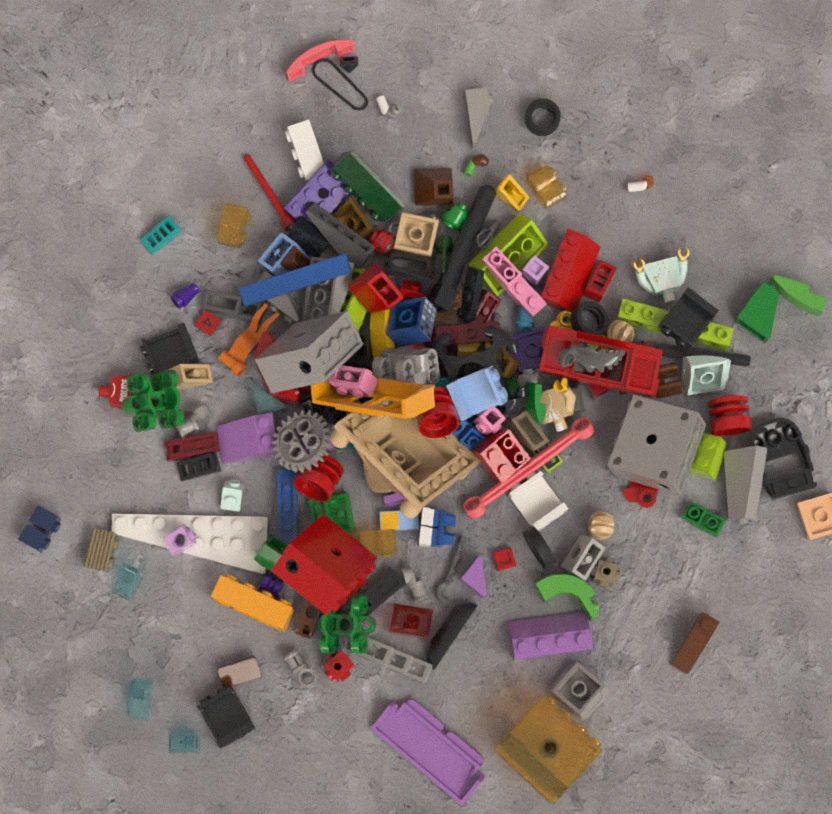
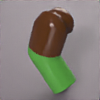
(473, 162)

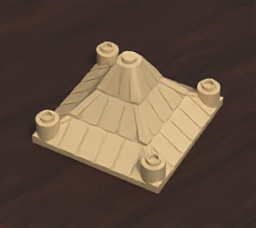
(402, 458)

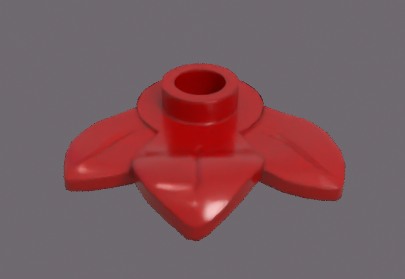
(638, 491)

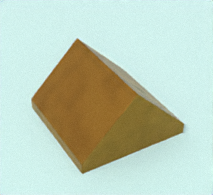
(355, 219)

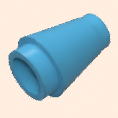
(524, 321)

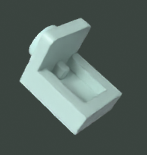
(232, 495)

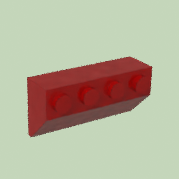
(570, 271)

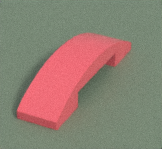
(340, 47)

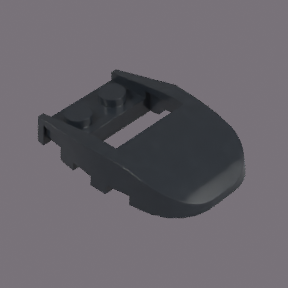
(783, 439)

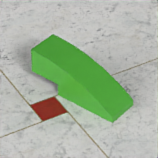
(799, 294)

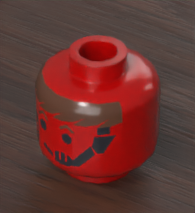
(383, 241)

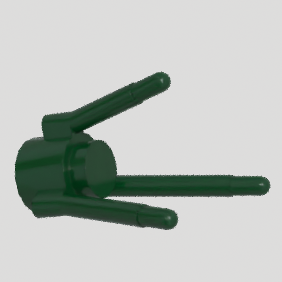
(443, 246)

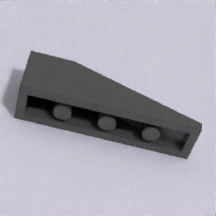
(341, 236)

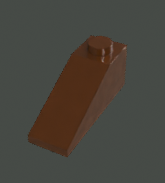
(695, 642)

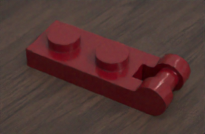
(192, 446)

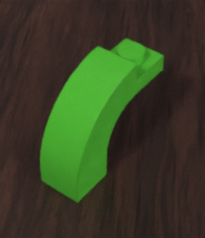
(568, 585)

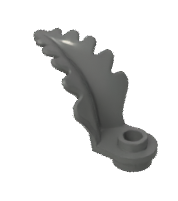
(590, 358)

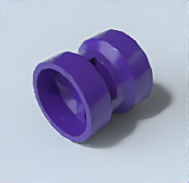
(273, 585)

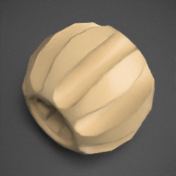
(621, 331)
(601, 525)

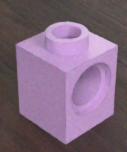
(535, 271)
(172, 540)

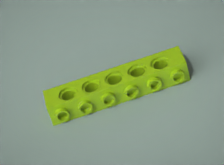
(649, 318)

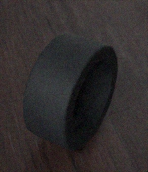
(542, 103)
(598, 311)

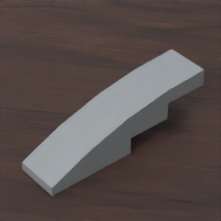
(397, 661)

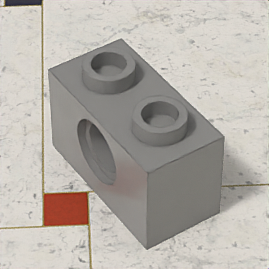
(583, 557)

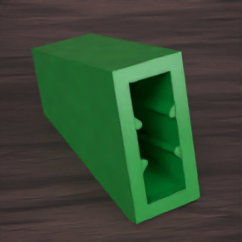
(760, 312)

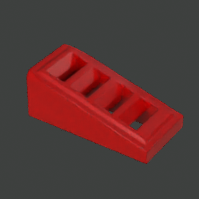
(593, 291)

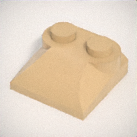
(416, 234)

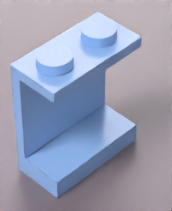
(477, 392)

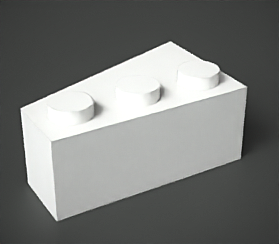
(304, 149)

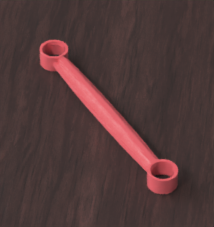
(529, 467)

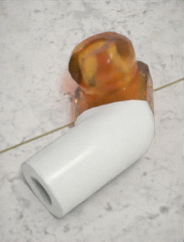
(641, 185)

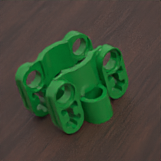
(165, 386)
(330, 640)

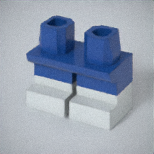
(432, 528)

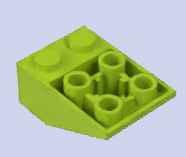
(709, 456)

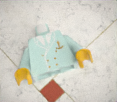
(663, 276)

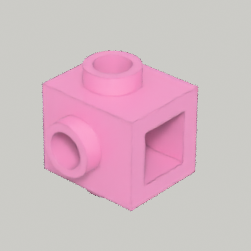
(489, 421)

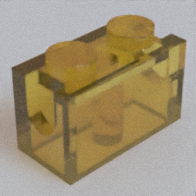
(233, 225)

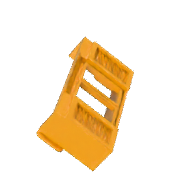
(410, 397)

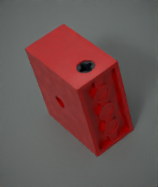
(325, 565)

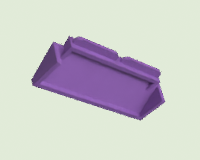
(428, 747)

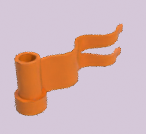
(245, 343)

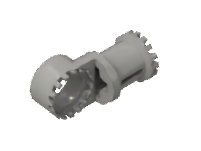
(191, 423)
(417, 588)
(299, 667)

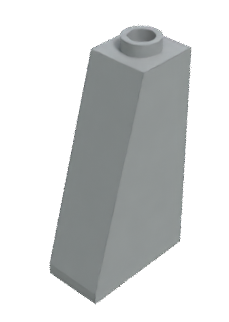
(743, 481)

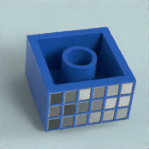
(411, 321)

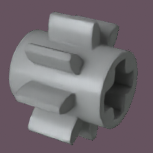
(529, 375)

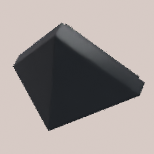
(349, 63)

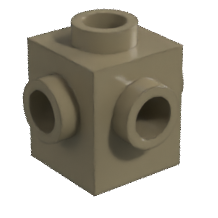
(602, 579)

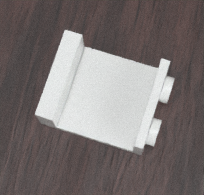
(537, 501)

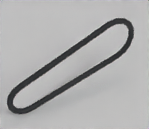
(326, 60)

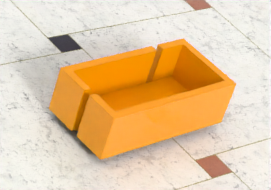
(253, 603)

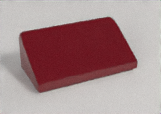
(487, 306)

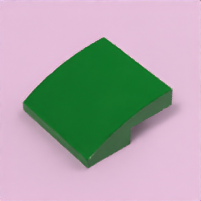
(337, 509)

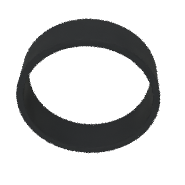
(539, 547)

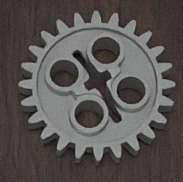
(287, 450)

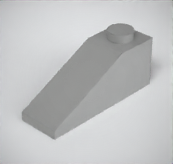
(477, 107)

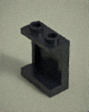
(688, 319)
(169, 350)
(226, 716)

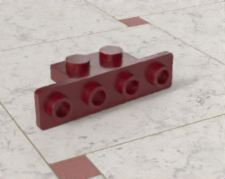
(463, 334)

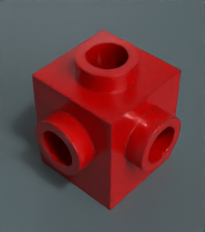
(411, 290)
(339, 659)

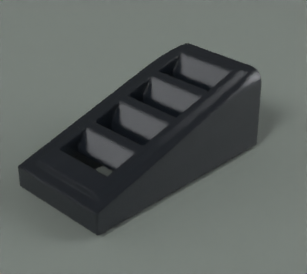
(197, 460)

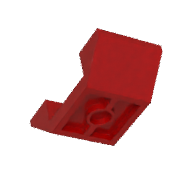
(288, 397)

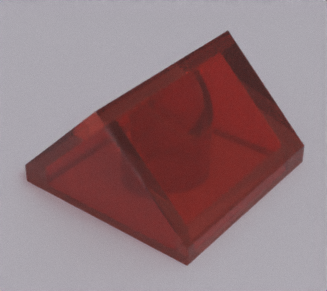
(411, 621)

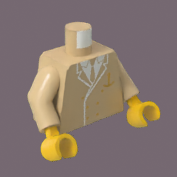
(559, 404)

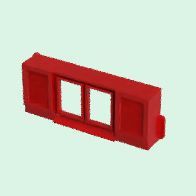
(639, 370)

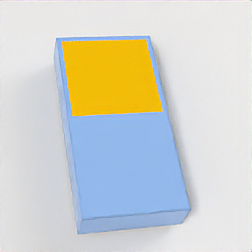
(397, 521)

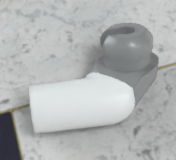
(391, 111)

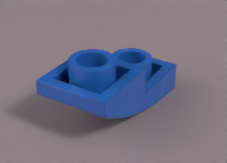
(468, 434)

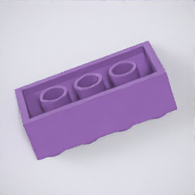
(550, 636)

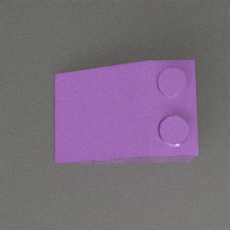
(247, 438)

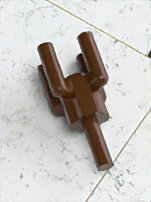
(669, 388)

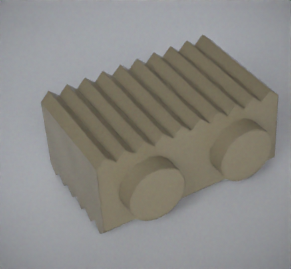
(101, 550)

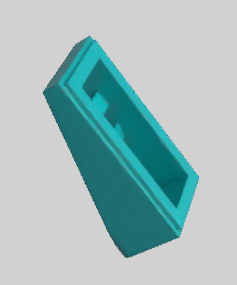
(164, 240)

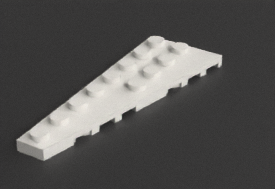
(218, 538)

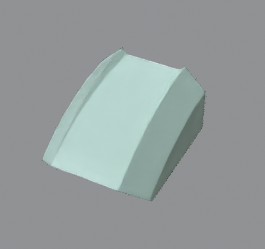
(704, 374)

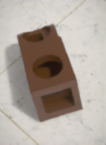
(308, 620)

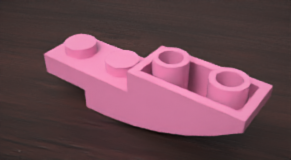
(512, 282)

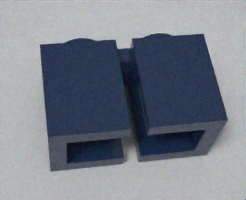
(34, 537)

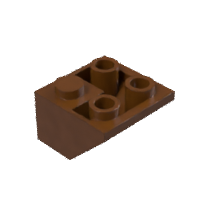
(433, 186)

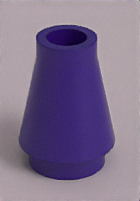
(183, 296)

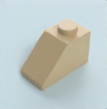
(192, 375)

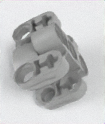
(407, 365)

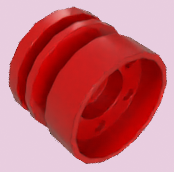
(729, 411)
(441, 419)
(320, 481)

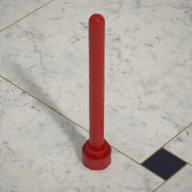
(286, 219)

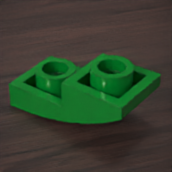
(533, 405)
(703, 519)

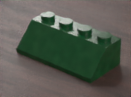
(365, 186)

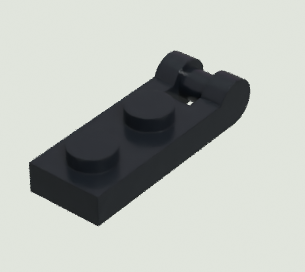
(471, 294)
(383, 590)

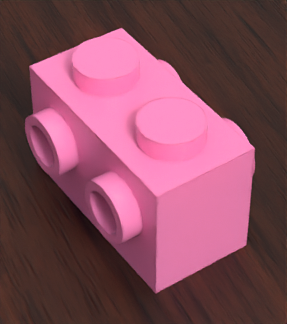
(353, 381)

